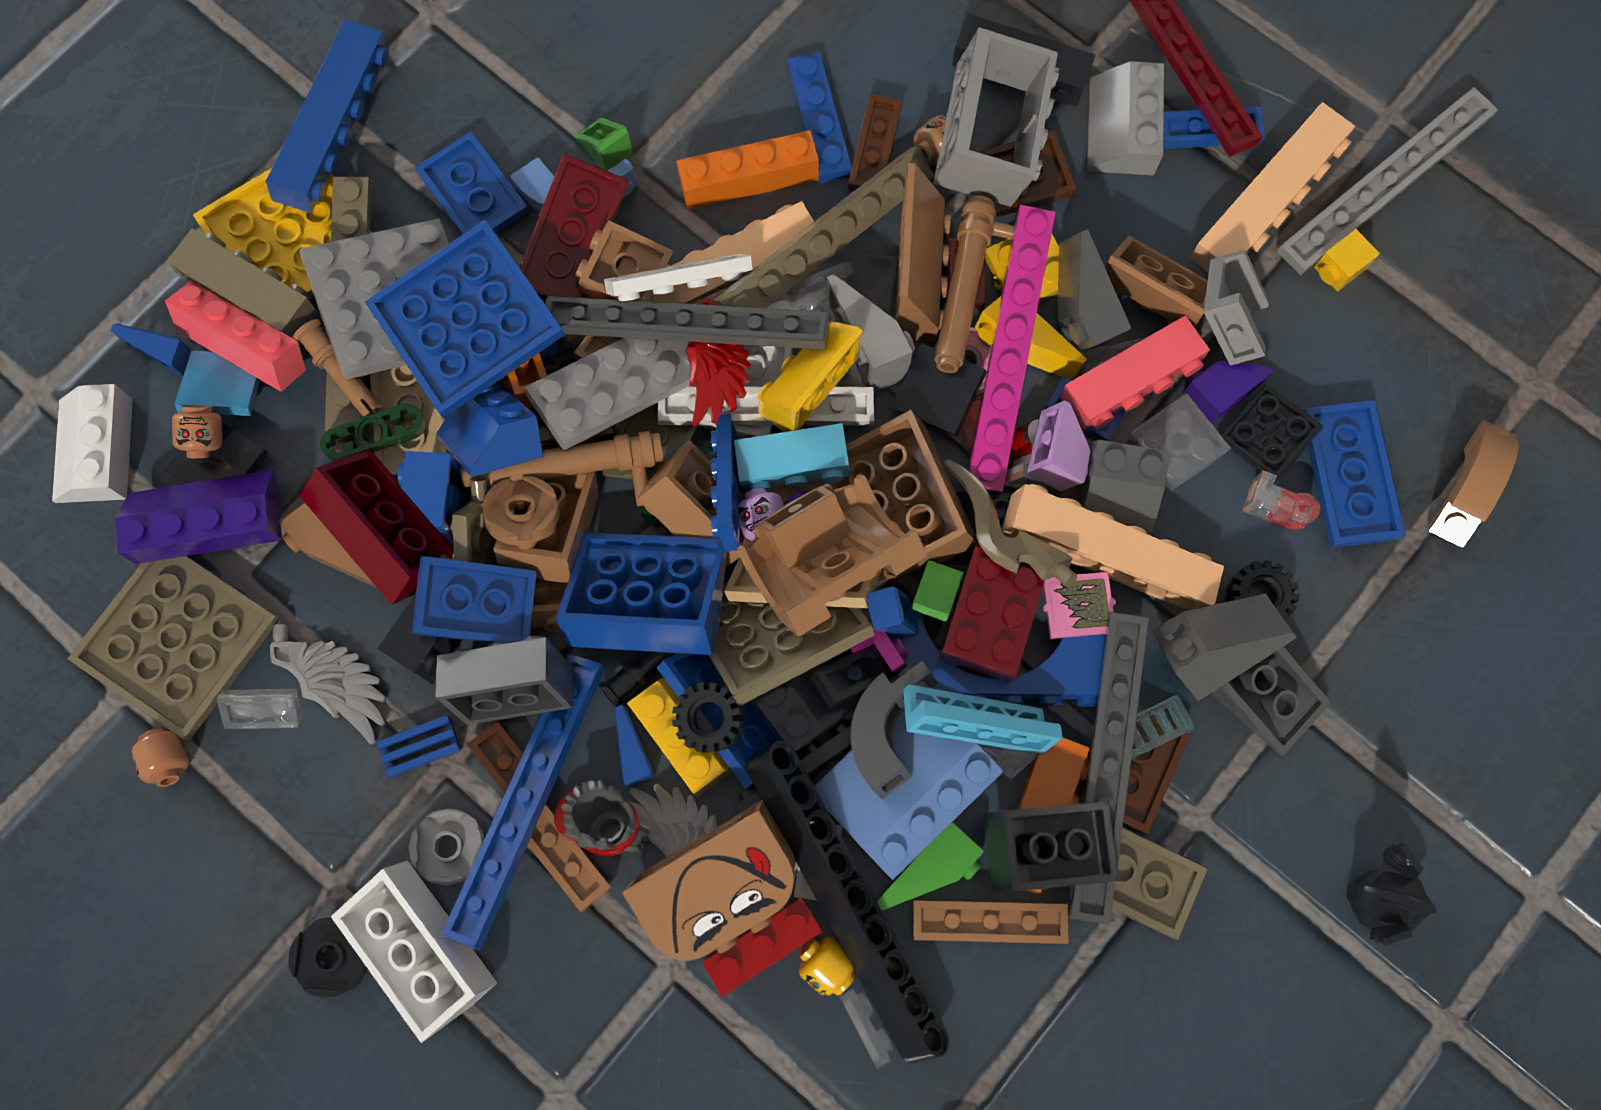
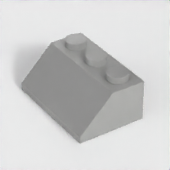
(1126, 119)

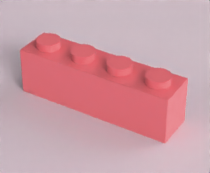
(236, 335)
(1135, 373)

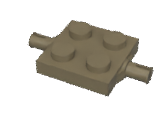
(469, 531)

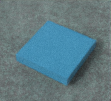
(217, 383)

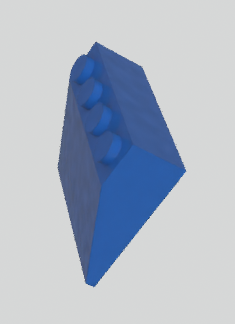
(644, 593)

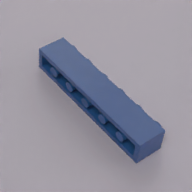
(327, 117)

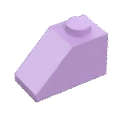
(1059, 449)

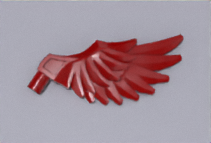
(718, 374)

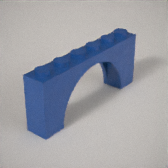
(1067, 674)

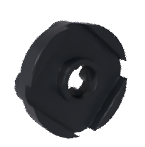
(312, 972)

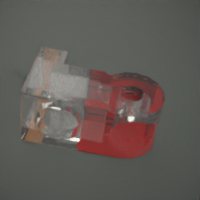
(1279, 504)

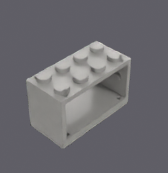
(1015, 65)

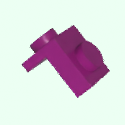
(891, 650)

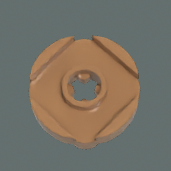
(526, 528)

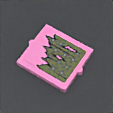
(1080, 607)

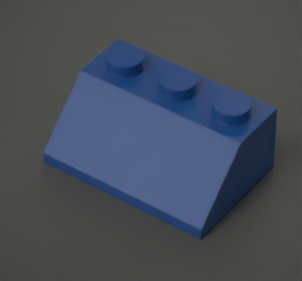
(491, 432)
(434, 486)

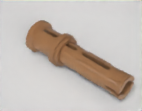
(321, 350)

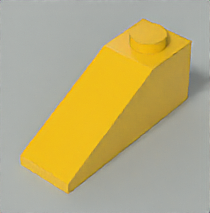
(1047, 348)

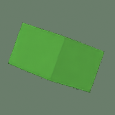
(606, 143)
(937, 590)

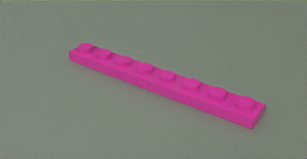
(1011, 346)

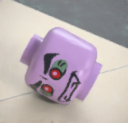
(756, 508)

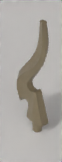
(1008, 551)

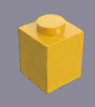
(1346, 260)

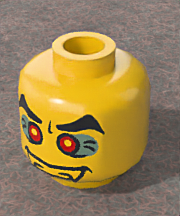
(826, 966)

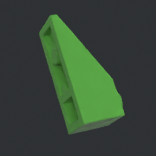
(938, 865)

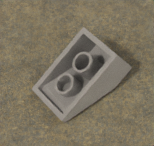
(884, 348)

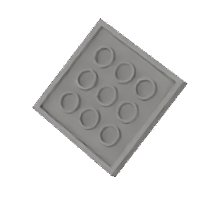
(350, 273)

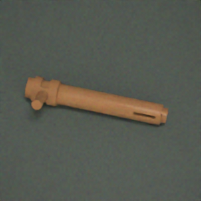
(973, 236)
(621, 453)

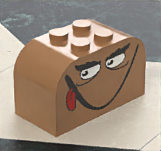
(715, 887)

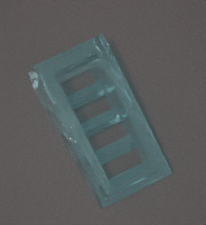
(1179, 715)

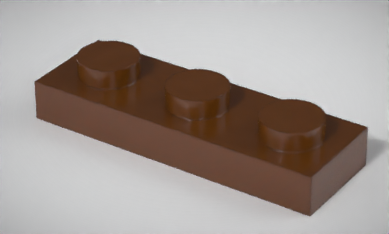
(875, 139)

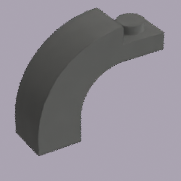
(874, 726)

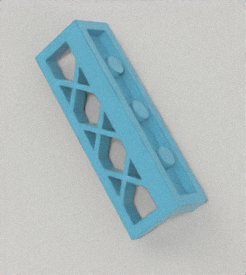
(975, 725)

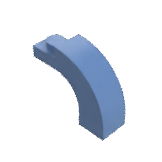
(534, 181)

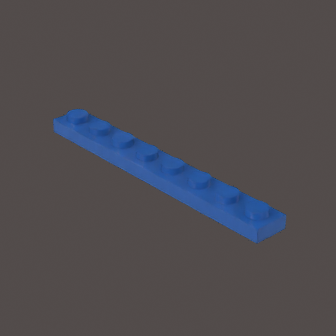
(520, 812)

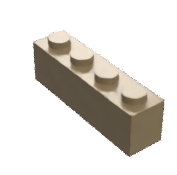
(242, 283)

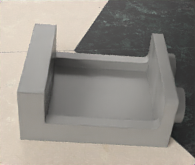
(1230, 298)

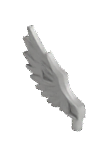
(331, 679)
(670, 820)

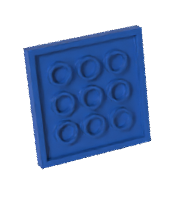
(464, 318)

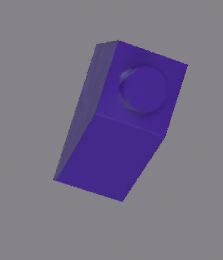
(1224, 386)

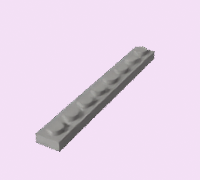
(1387, 180)

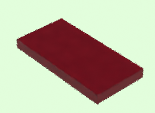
(575, 207)

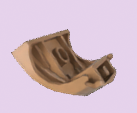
(822, 549)

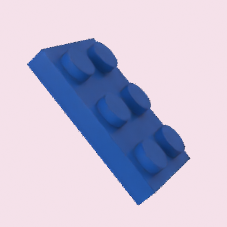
(471, 186)
(473, 601)

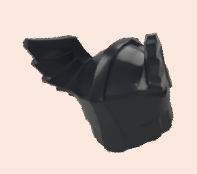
(1392, 897)

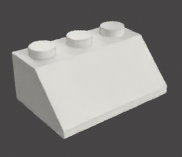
(93, 445)

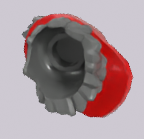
(600, 820)

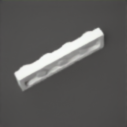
(664, 279)

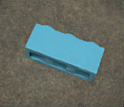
(793, 458)

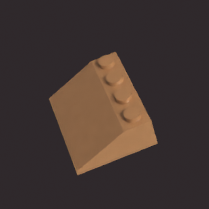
(921, 258)
(911, 488)

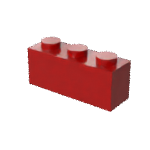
(762, 949)

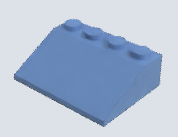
(901, 825)

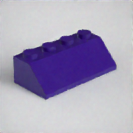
(199, 517)

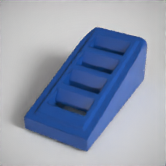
(161, 348)
(892, 612)
(634, 758)

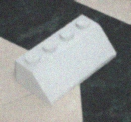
(398, 936)

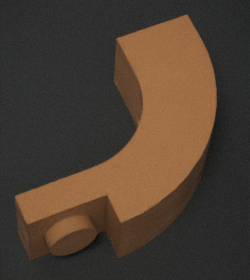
(1486, 470)

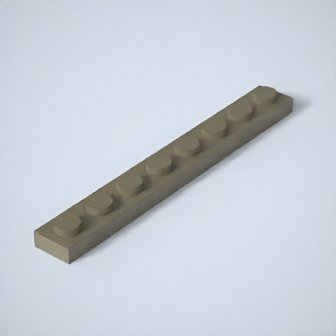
(349, 219)
(824, 236)

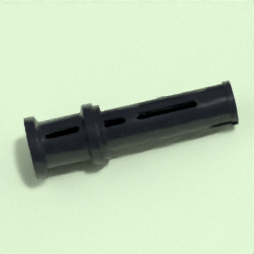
(632, 677)

